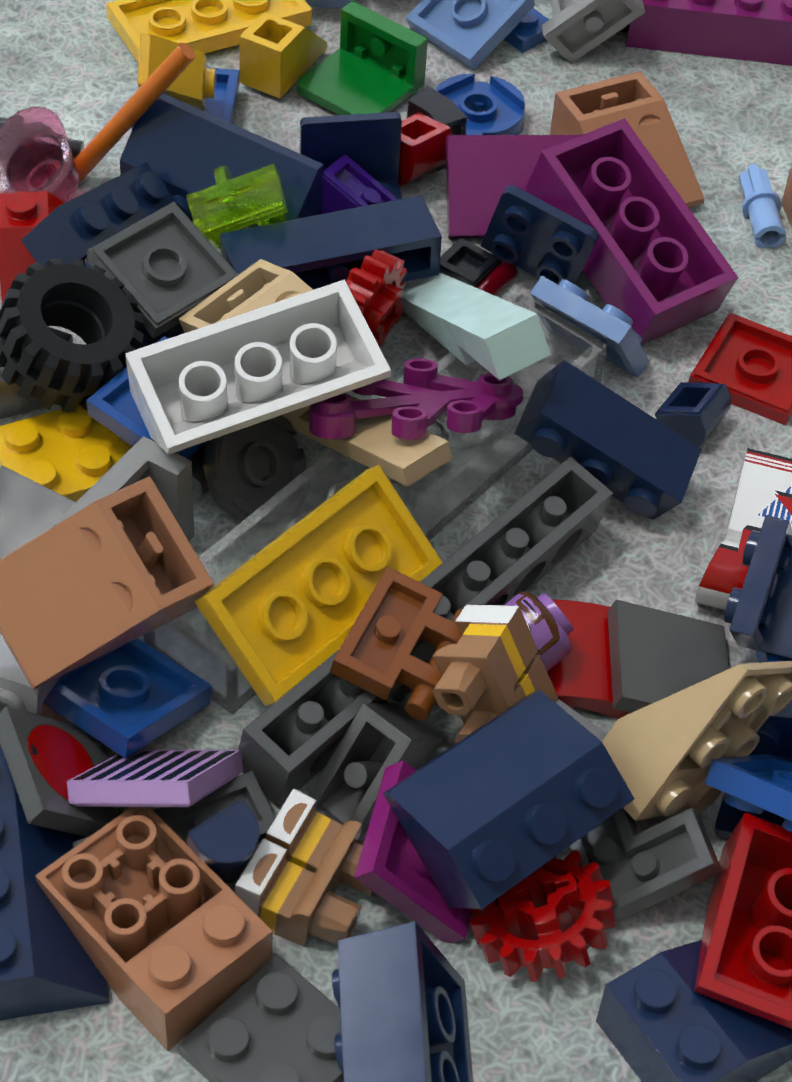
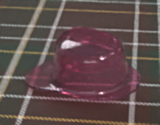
(37, 154)

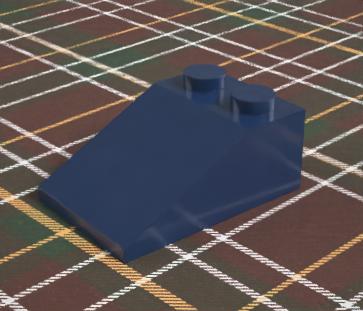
(683, 1035)

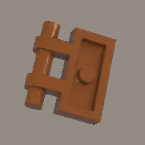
(385, 636)

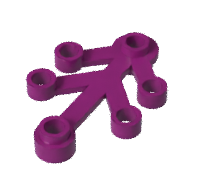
(419, 403)

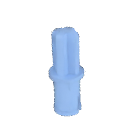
(762, 207)

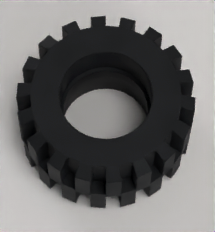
(77, 301)

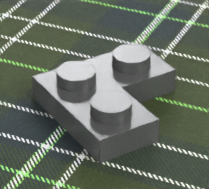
(651, 863)

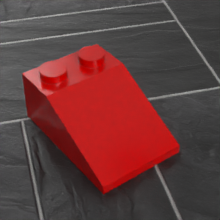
(749, 923)

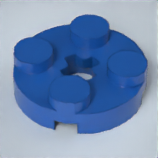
(499, 100)

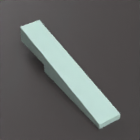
(476, 324)

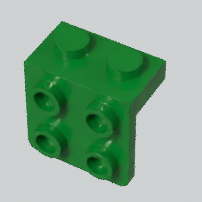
(373, 67)

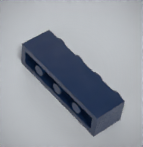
(331, 244)

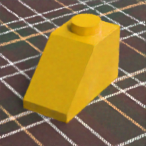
(192, 85)

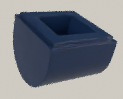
(695, 409)
(226, 841)

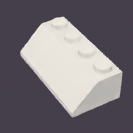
(254, 367)

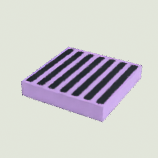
(155, 778)

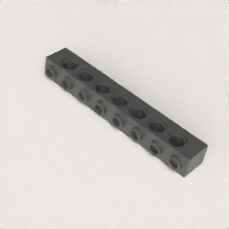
(504, 559)

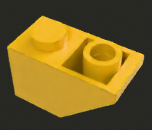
(277, 54)

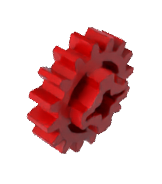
(379, 291)
(547, 919)

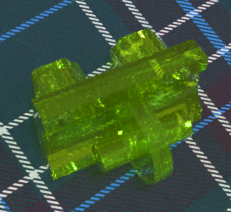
(238, 202)

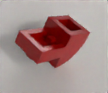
(421, 147)

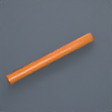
(134, 108)

